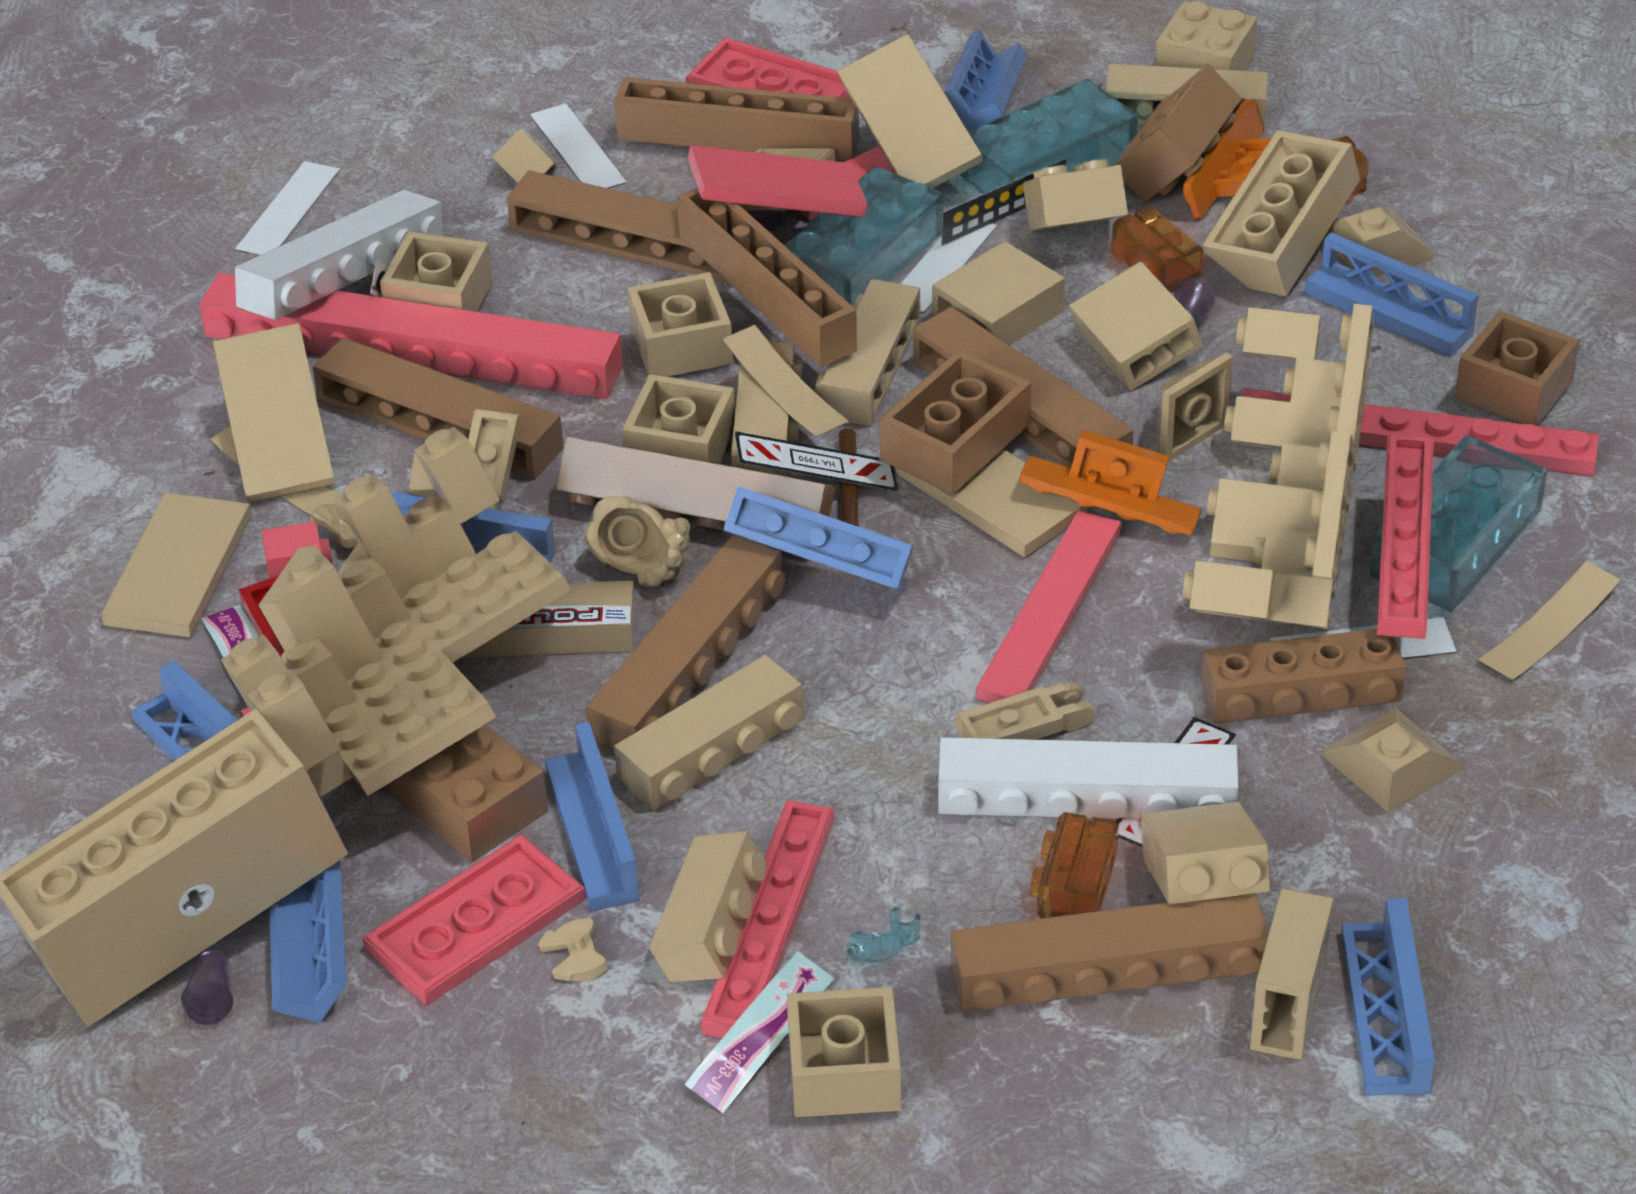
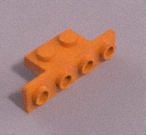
(1228, 161)
(1116, 479)

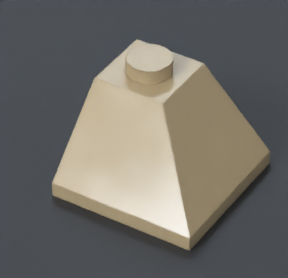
(1385, 233)
(1194, 405)
(1391, 760)

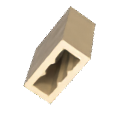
(1002, 292)
(1136, 326)
(1205, 852)
(1291, 974)

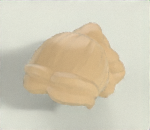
(637, 539)

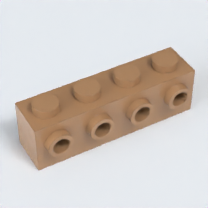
(1302, 675)

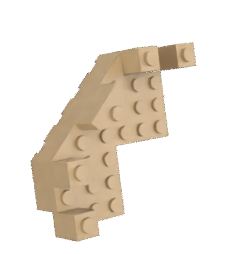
(1300, 522)
(374, 647)

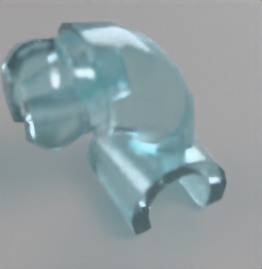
(880, 947)

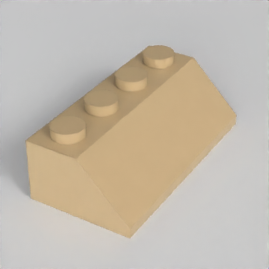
(1283, 210)

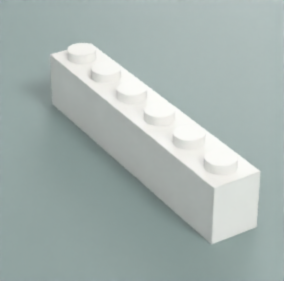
(333, 255)
(1081, 777)

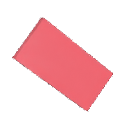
(756, 68)
(776, 181)
(473, 919)

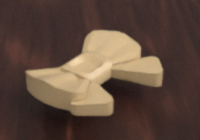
(334, 521)
(584, 961)

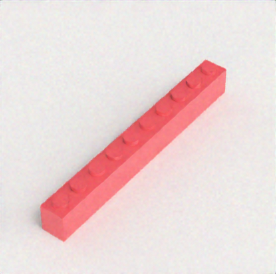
(438, 338)

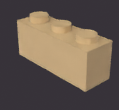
(708, 907)

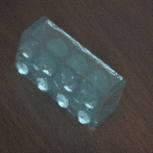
(1070, 124)
(896, 228)
(1477, 512)

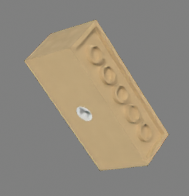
(171, 866)

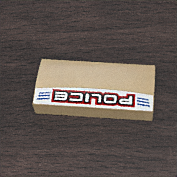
(585, 620)

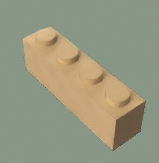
(1146, 86)
(884, 330)
(760, 414)
(709, 732)

